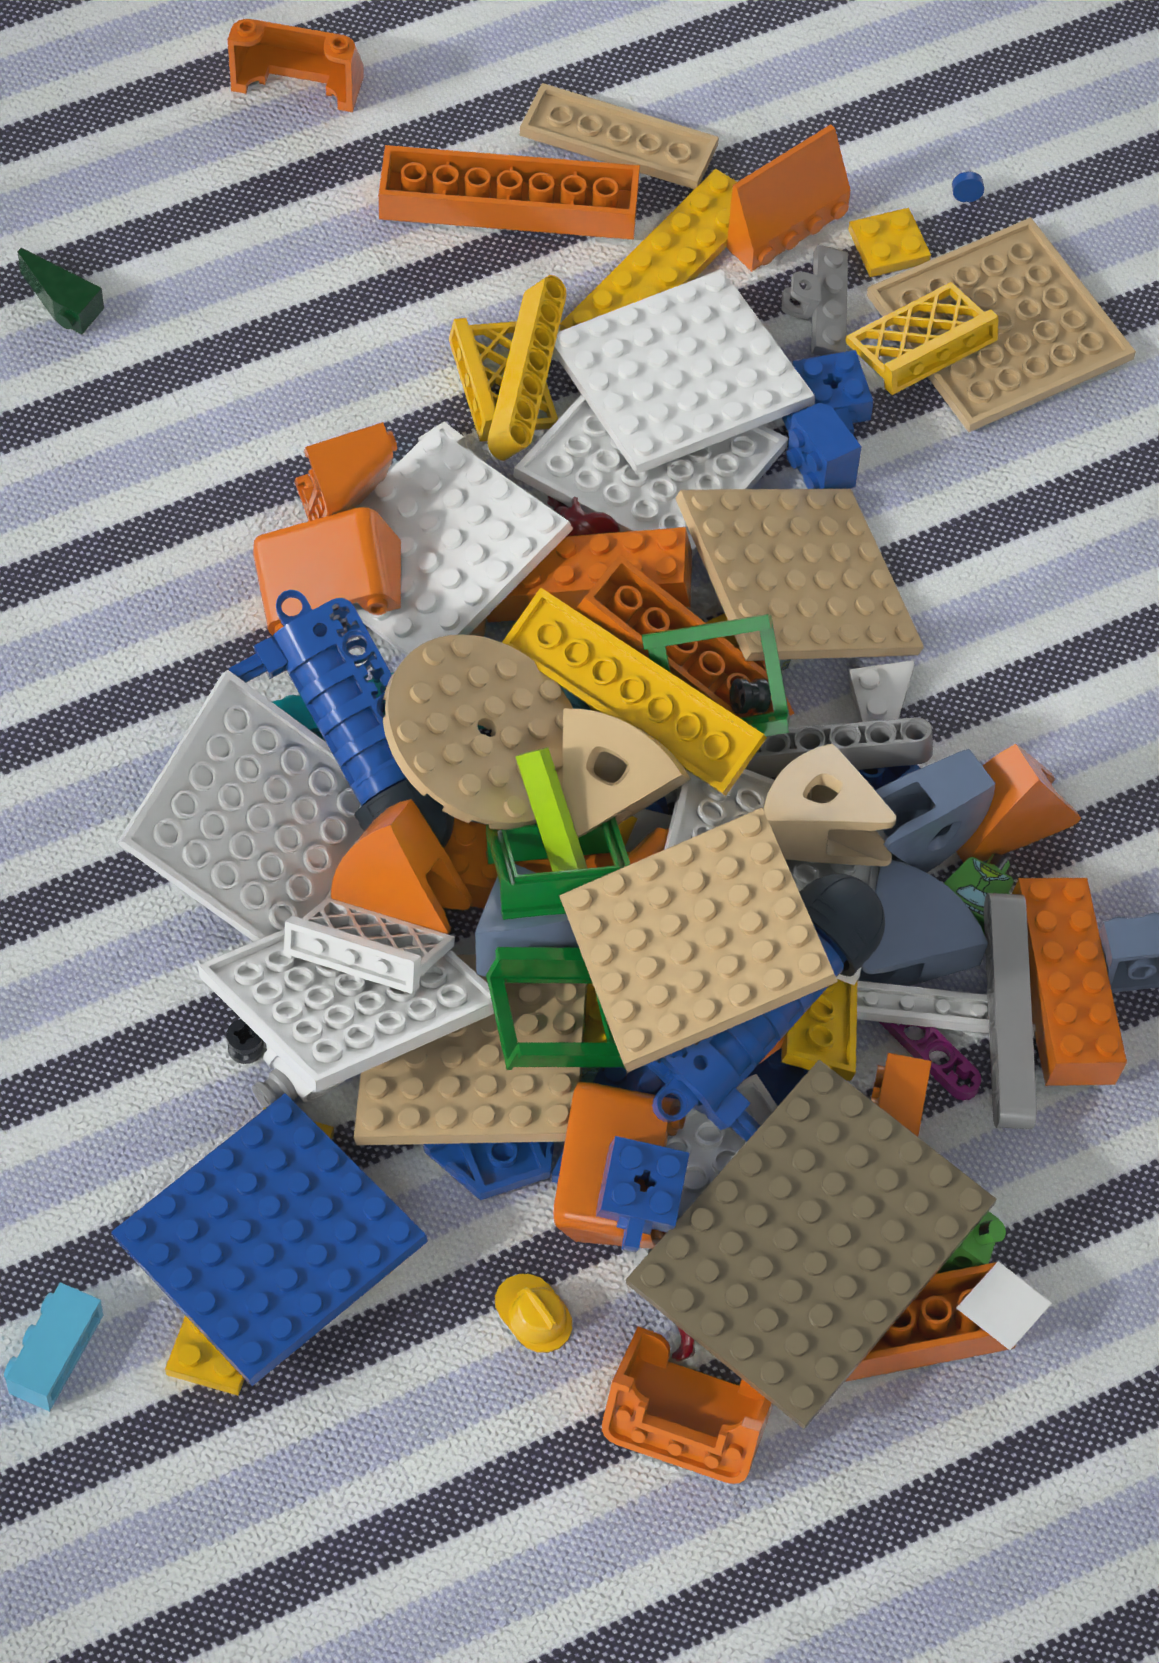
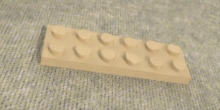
(619, 136)

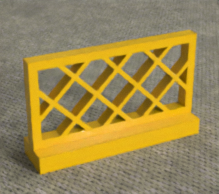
(936, 351)
(475, 375)

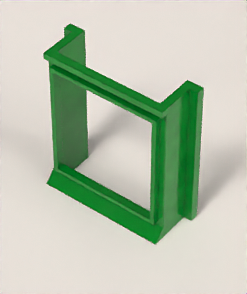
(767, 723)
(539, 892)
(544, 966)

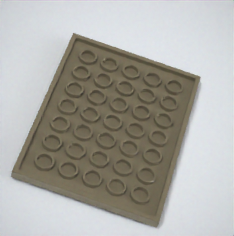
(811, 1243)

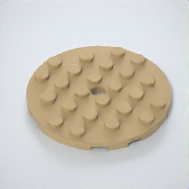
(434, 732)

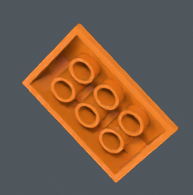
(788, 200)

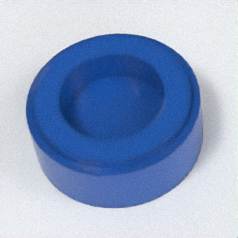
(967, 186)

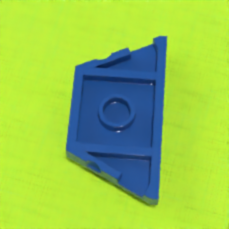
(494, 1167)

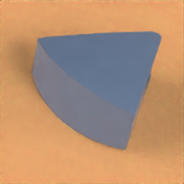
(937, 809)
(925, 930)
(520, 932)

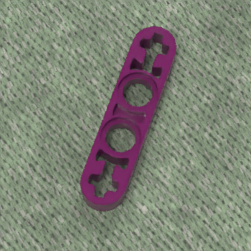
(935, 1041)

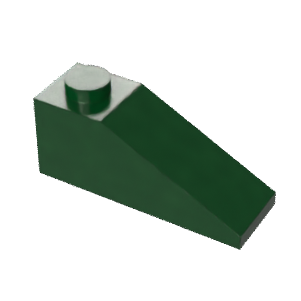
(66, 296)

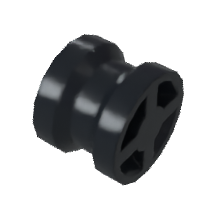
(750, 695)
(246, 1050)

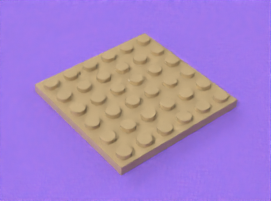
(1047, 323)
(804, 563)
(696, 939)
(460, 1082)

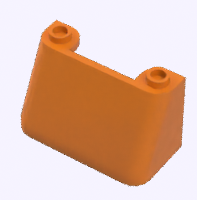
(295, 52)
(345, 470)
(328, 559)
(594, 1120)
(683, 1413)

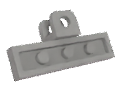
(822, 299)

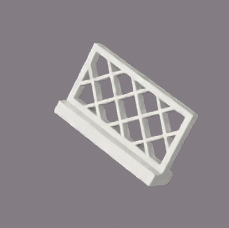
(369, 958)

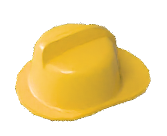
(533, 1312)

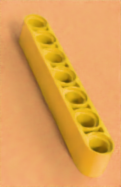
(527, 368)

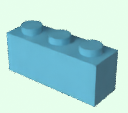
(53, 1346)

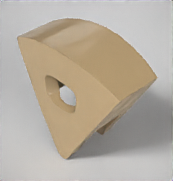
(612, 769)
(828, 811)

